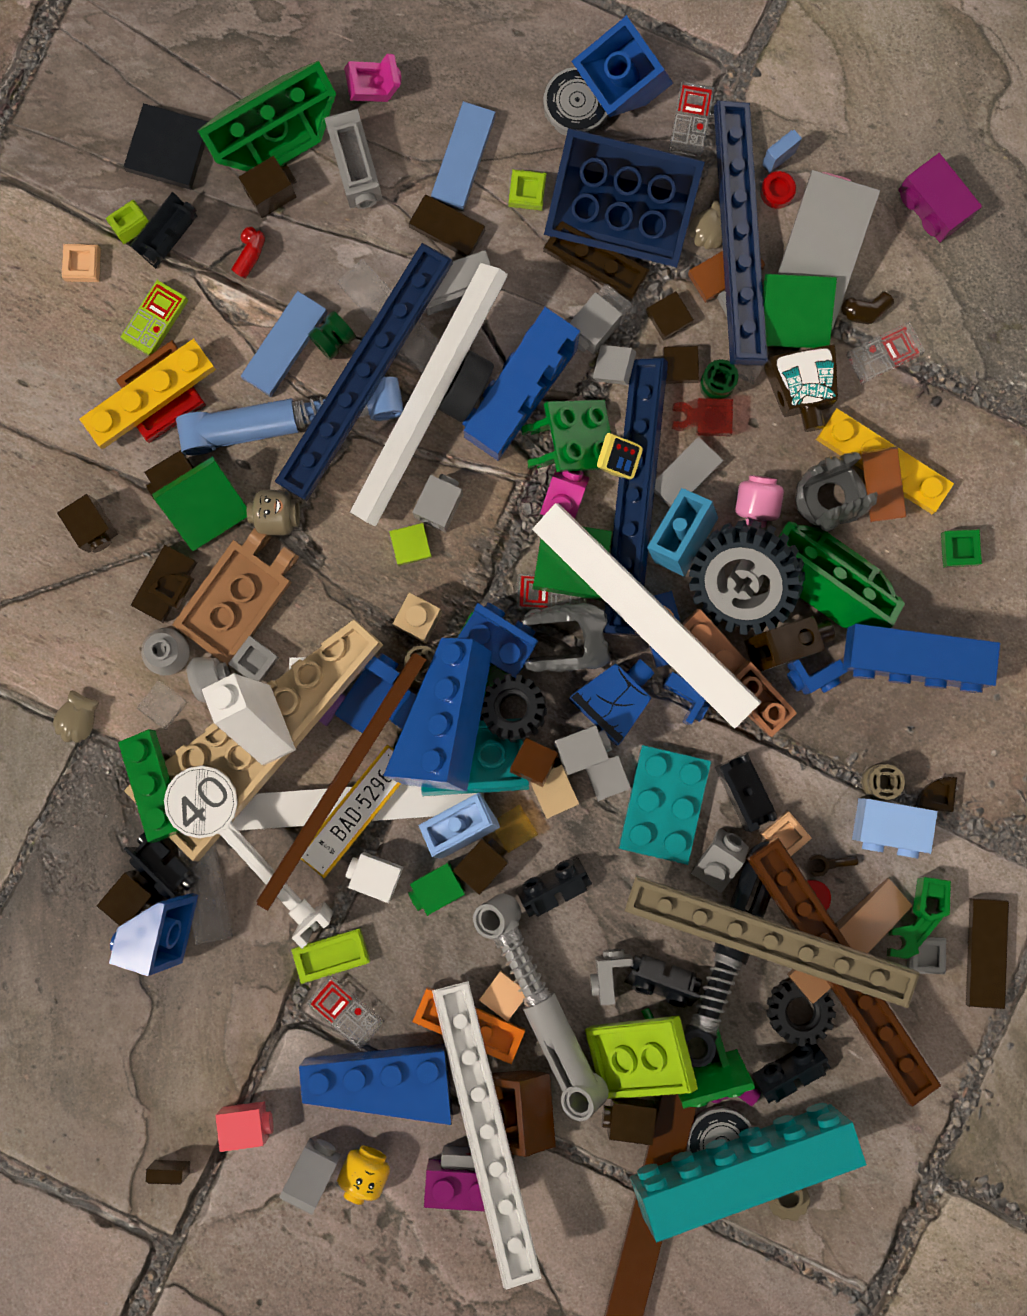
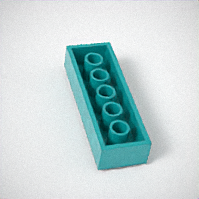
(746, 1170)

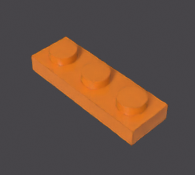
(499, 1036)

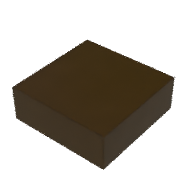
(669, 315)
(682, 364)
(167, 1172)

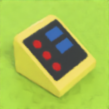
(619, 456)

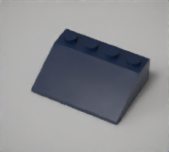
(624, 197)

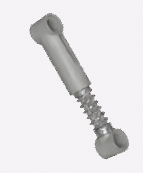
(543, 1011)

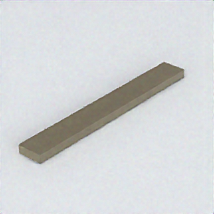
(772, 941)

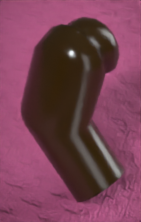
(867, 312)

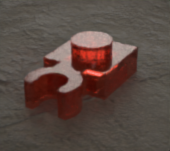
(710, 417)

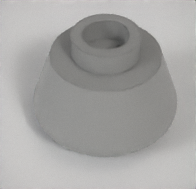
(165, 651)
(204, 672)

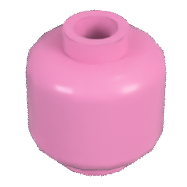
(759, 500)

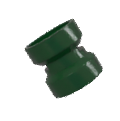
(326, 341)
(714, 385)

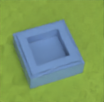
(781, 151)

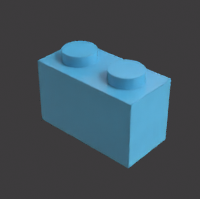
(682, 532)

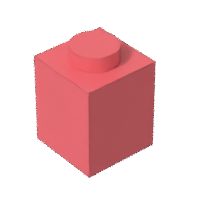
(243, 1126)

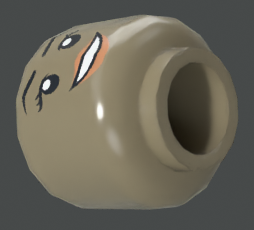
(274, 512)

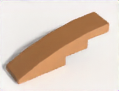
(861, 929)

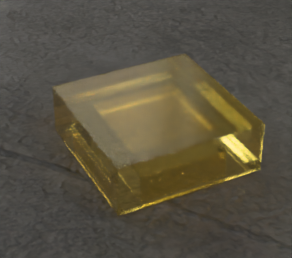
(515, 828)

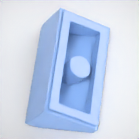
(458, 826)

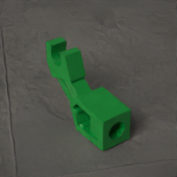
(915, 934)

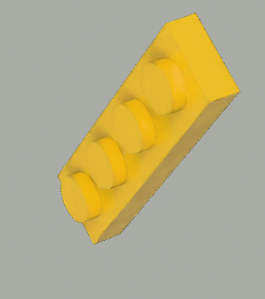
(147, 394)
(919, 481)

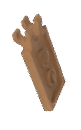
(235, 597)

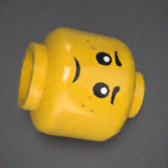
(363, 1175)

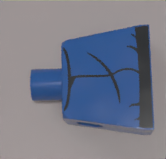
(615, 699)

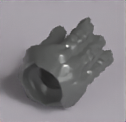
(841, 473)
(592, 622)

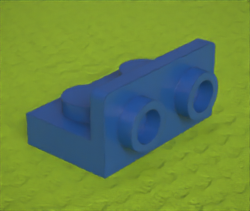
(508, 643)

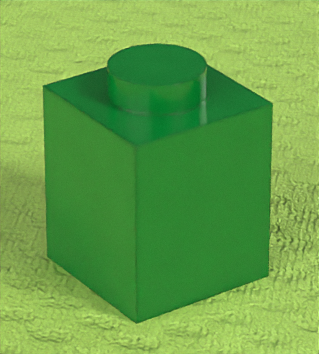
(436, 889)

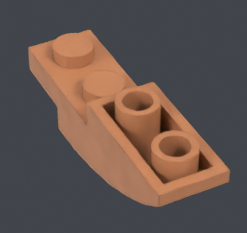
(774, 709)

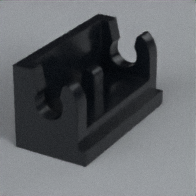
(746, 792)

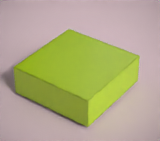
(527, 190)
(127, 221)
(410, 544)

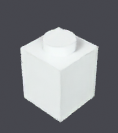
(374, 876)

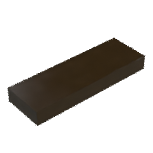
(597, 263)
(987, 953)

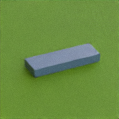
(463, 155)
(283, 344)

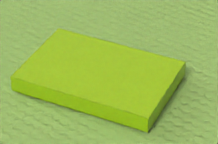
(642, 1057)

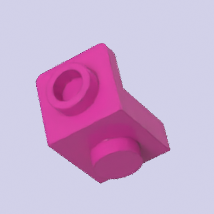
(373, 80)
(567, 490)

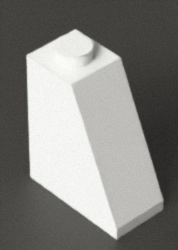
(249, 716)

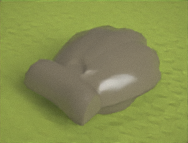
(706, 227)
(75, 718)
(791, 1205)

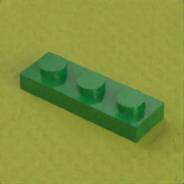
(148, 782)

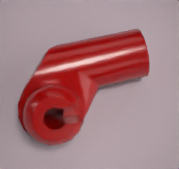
(250, 254)

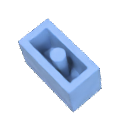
(895, 826)

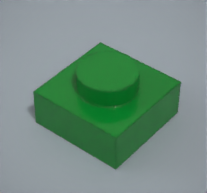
(961, 548)

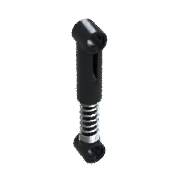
(727, 962)

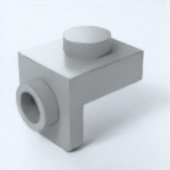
(721, 860)
(602, 981)

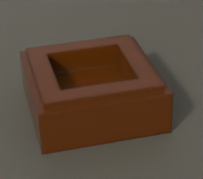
(534, 762)

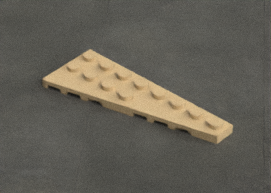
(303, 699)

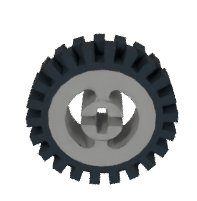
(761, 556)

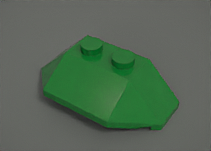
(272, 121)
(842, 581)

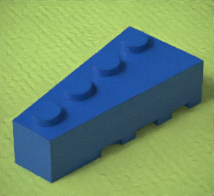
(522, 383)
(921, 657)
(444, 720)
(382, 1082)

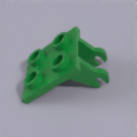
(576, 432)
(719, 1079)

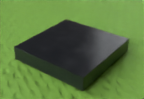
(166, 147)

